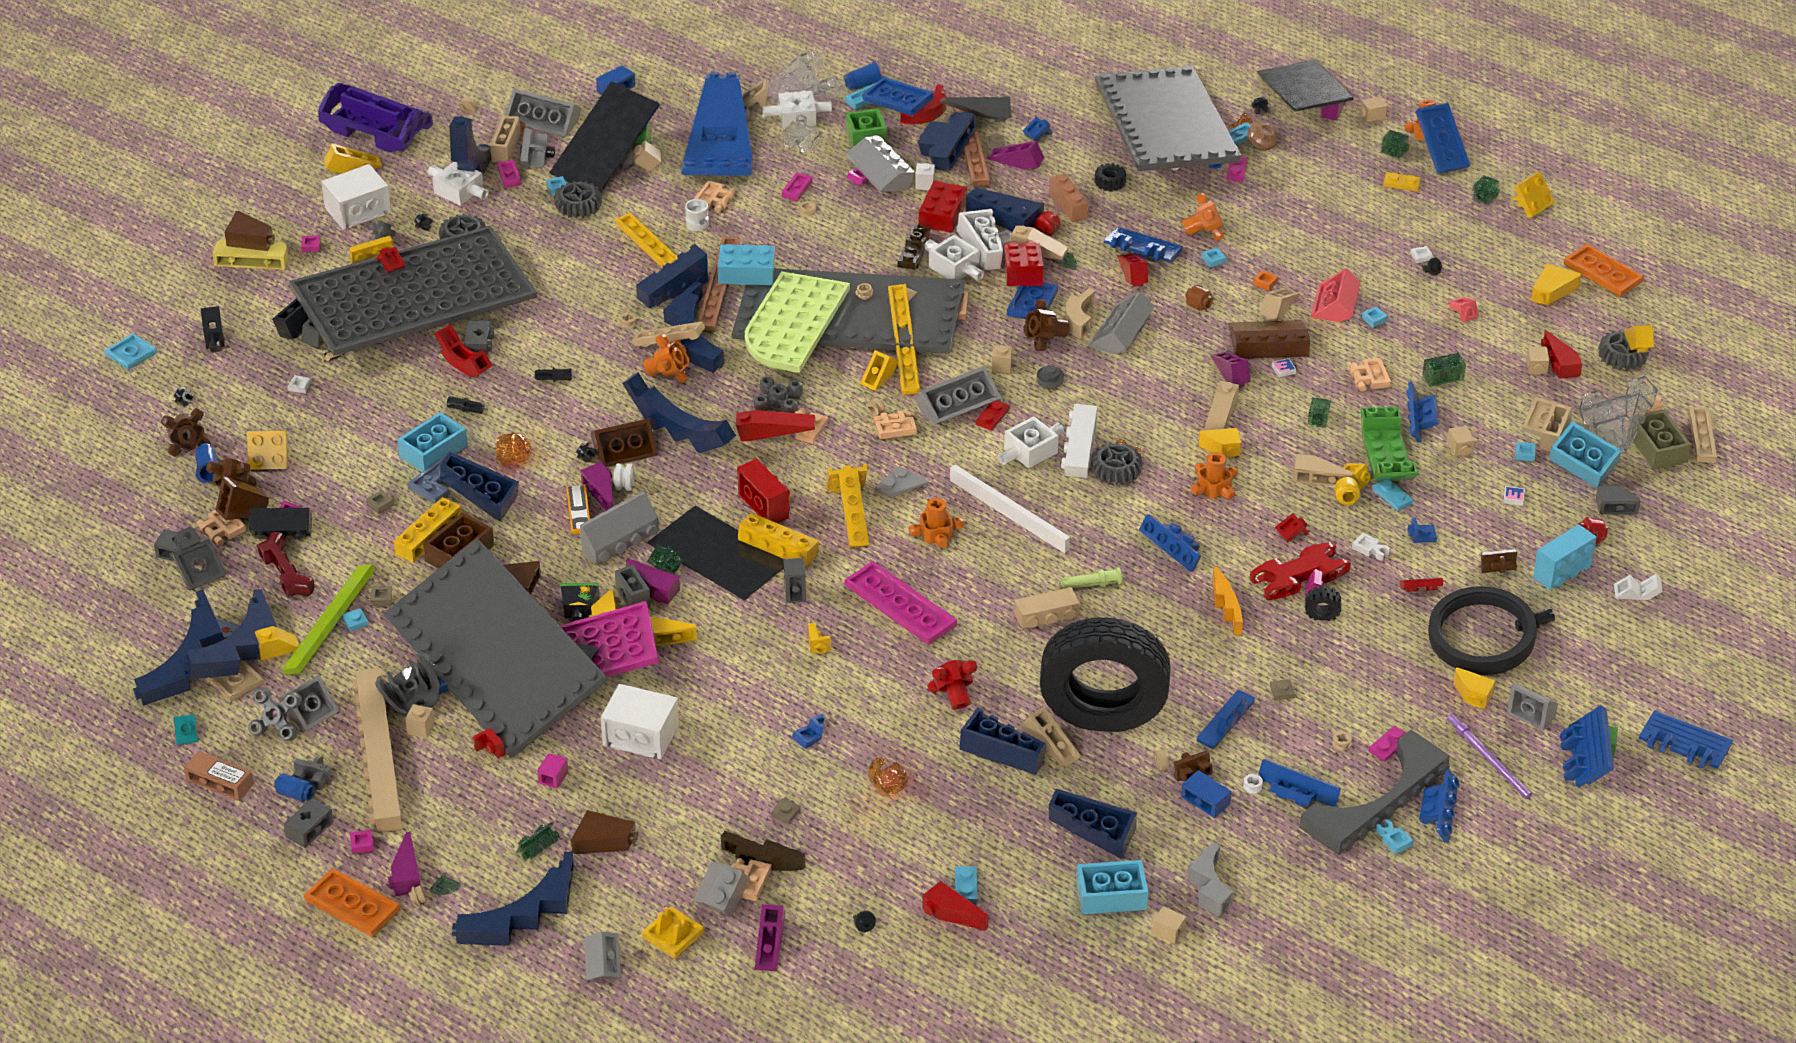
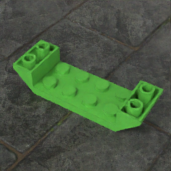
(1385, 444)

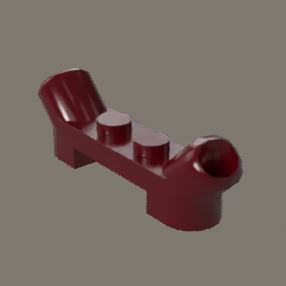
(290, 581)

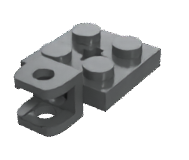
(194, 550)

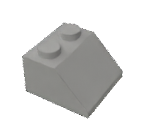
(315, 704)
(1531, 707)
(721, 888)

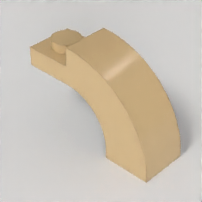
(1075, 307)

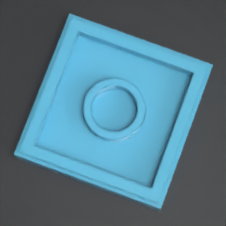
(130, 351)

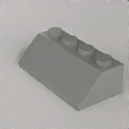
(543, 112)
(881, 165)
(1122, 324)
(957, 396)
(618, 528)

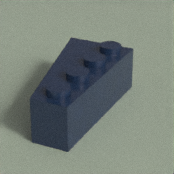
(1007, 209)
(674, 277)
(479, 484)
(1001, 743)
(1094, 821)

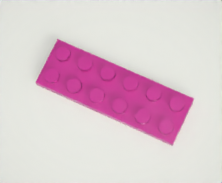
(900, 602)

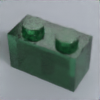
(1444, 369)

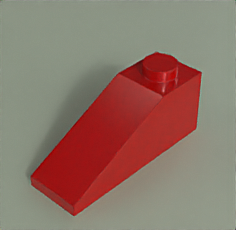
(1134, 269)
(952, 907)

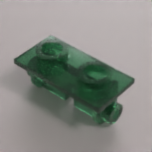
(543, 835)

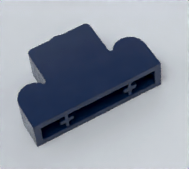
(946, 140)

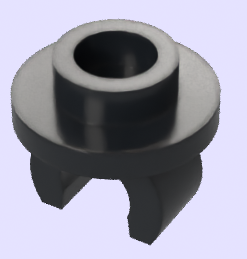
(1260, 103)
(423, 221)
(1434, 266)
(181, 396)
(584, 450)
(864, 921)

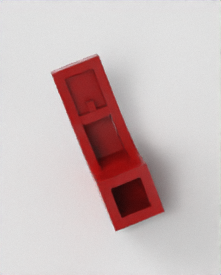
(929, 112)
(459, 355)

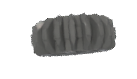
(578, 199)
(459, 224)
(1616, 352)
(1116, 463)

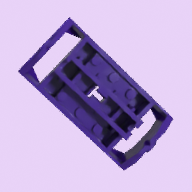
(385, 119)

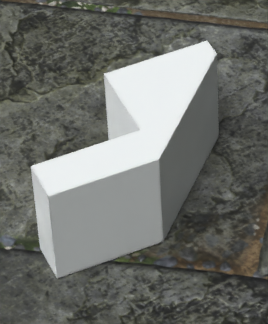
(1631, 589)

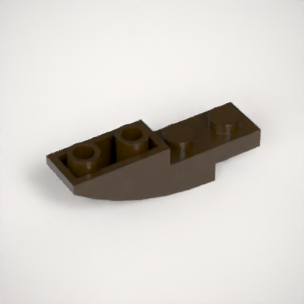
(914, 247)
(779, 856)

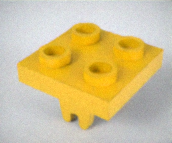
(1533, 194)
(267, 449)
(672, 932)

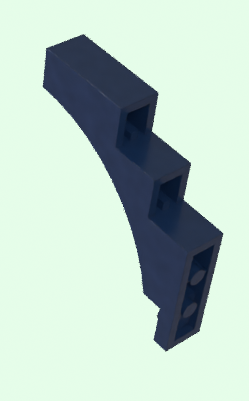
(464, 148)
(684, 311)
(662, 413)
(225, 656)
(170, 677)
(496, 925)

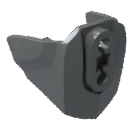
(411, 685)

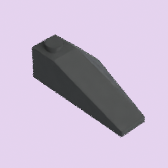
(987, 107)

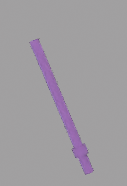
(1463, 730)

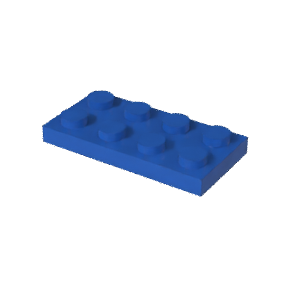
(898, 96)
(1442, 138)

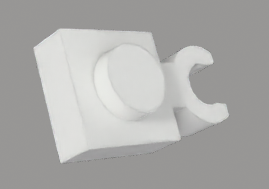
(1368, 545)

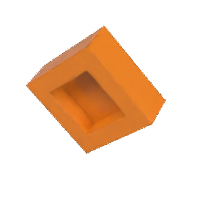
(1265, 280)

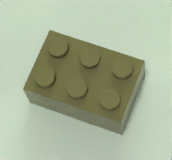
(1661, 440)

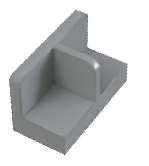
(533, 149)
(602, 956)

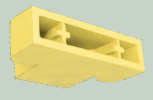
(274, 258)

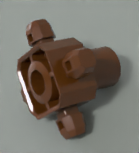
(1043, 325)
(185, 431)
(232, 469)

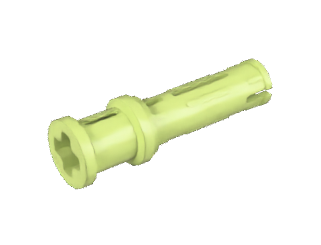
(1100, 578)

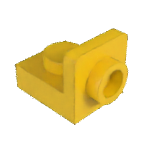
(1360, 473)
(817, 642)

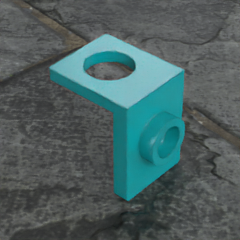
(185, 729)

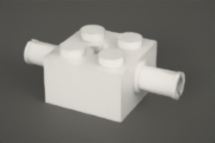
(794, 104)
(457, 184)
(954, 258)
(1030, 442)

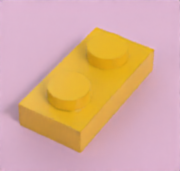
(1400, 181)

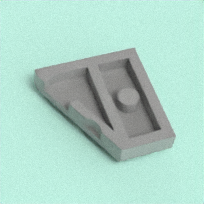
(900, 482)

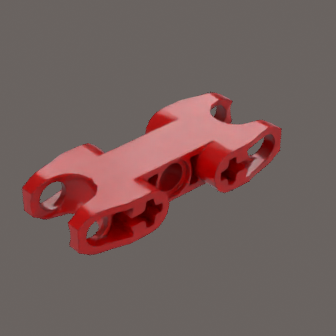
(1287, 576)

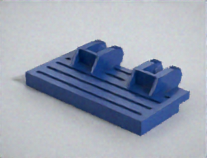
(1143, 244)
(1685, 739)
(1590, 748)

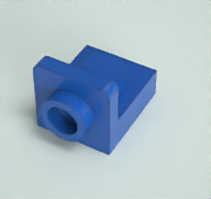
(1037, 128)
(1421, 533)

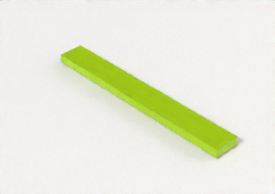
(328, 619)

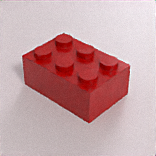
(942, 206)
(1023, 264)
(763, 491)

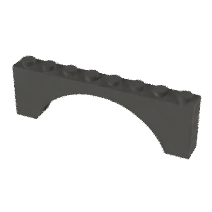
(1342, 826)

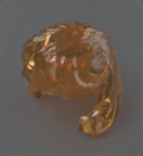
(512, 449)
(887, 780)

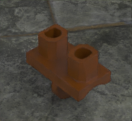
(1498, 561)
(1191, 764)

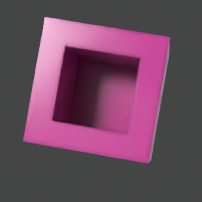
(552, 770)

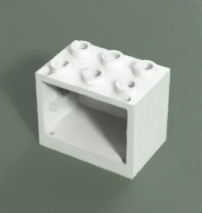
(356, 196)
(640, 721)

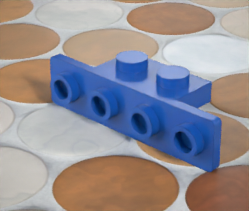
(1422, 412)
(1172, 541)
(1225, 719)
(1297, 785)
(1439, 805)

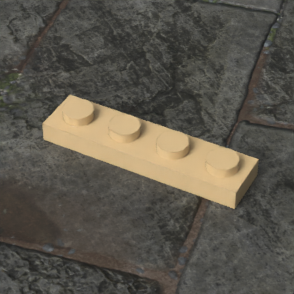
(673, 333)
(1702, 434)

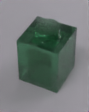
(1319, 412)

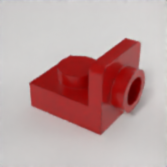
(390, 259)
(1291, 527)
(491, 741)

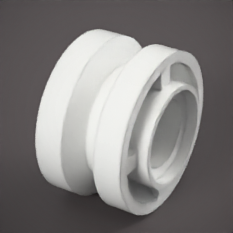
(624, 477)

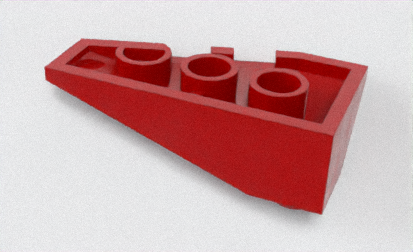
(767, 424)

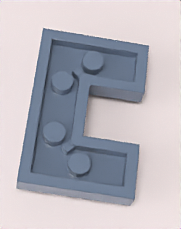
(428, 483)

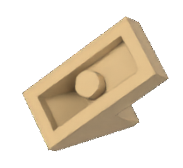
(756, 94)

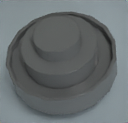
(382, 230)
(1050, 376)

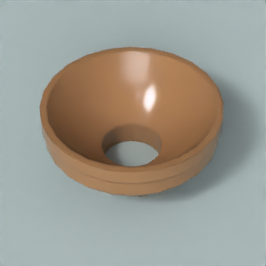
(1261, 139)

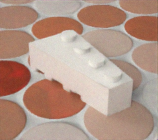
(980, 231)
(1081, 440)

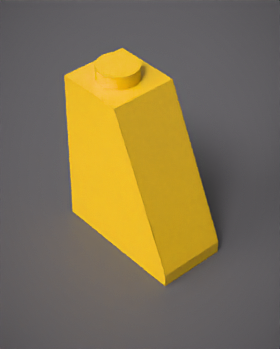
(1554, 284)

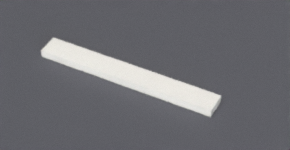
(1010, 508)

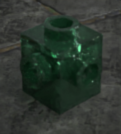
(1395, 144)
(1486, 189)
(665, 559)

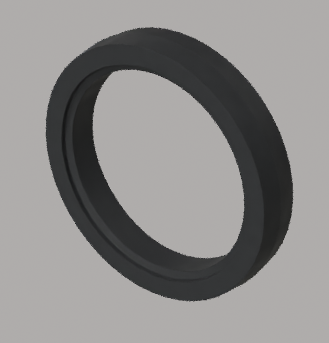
(1482, 596)

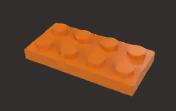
(1603, 270)
(352, 902)

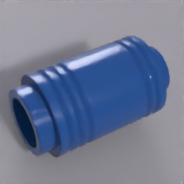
(294, 787)

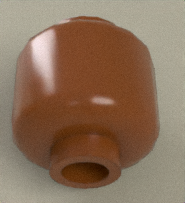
(1199, 298)

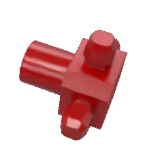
(952, 679)

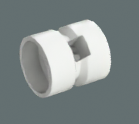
(696, 215)

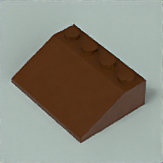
(1270, 339)

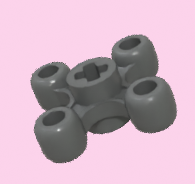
(778, 395)
(268, 717)

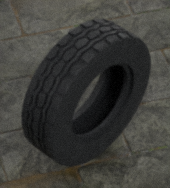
(1111, 641)

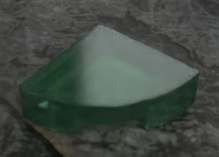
(1068, 262)
(444, 886)

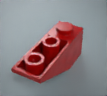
(1564, 359)

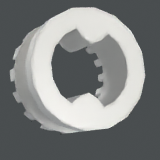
(1255, 779)

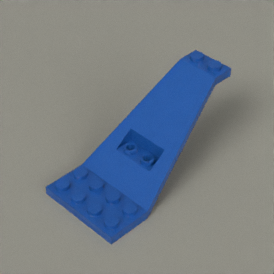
(720, 131)

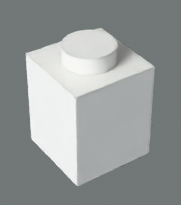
(924, 176)

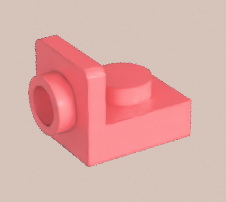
(1466, 308)

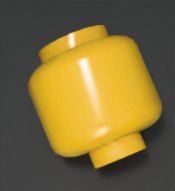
(1347, 491)

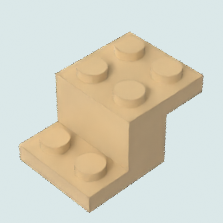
(1548, 421)

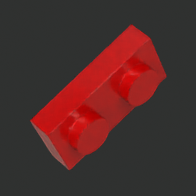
(992, 415)
(1430, 584)

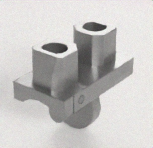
(314, 770)

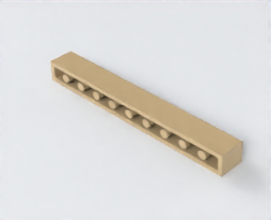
(378, 752)

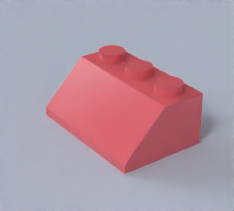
(1336, 297)

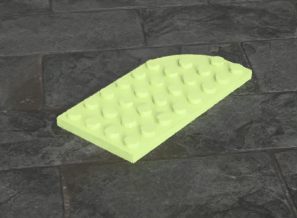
(793, 320)

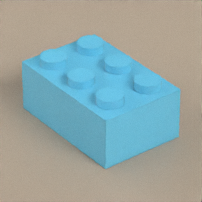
(746, 264)
(432, 441)
(1585, 454)
(1564, 557)
(1111, 887)

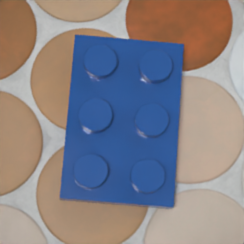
(1026, 296)

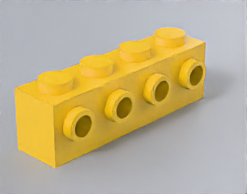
(777, 539)
(410, 542)

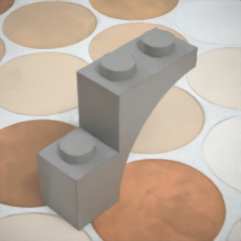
(1212, 893)

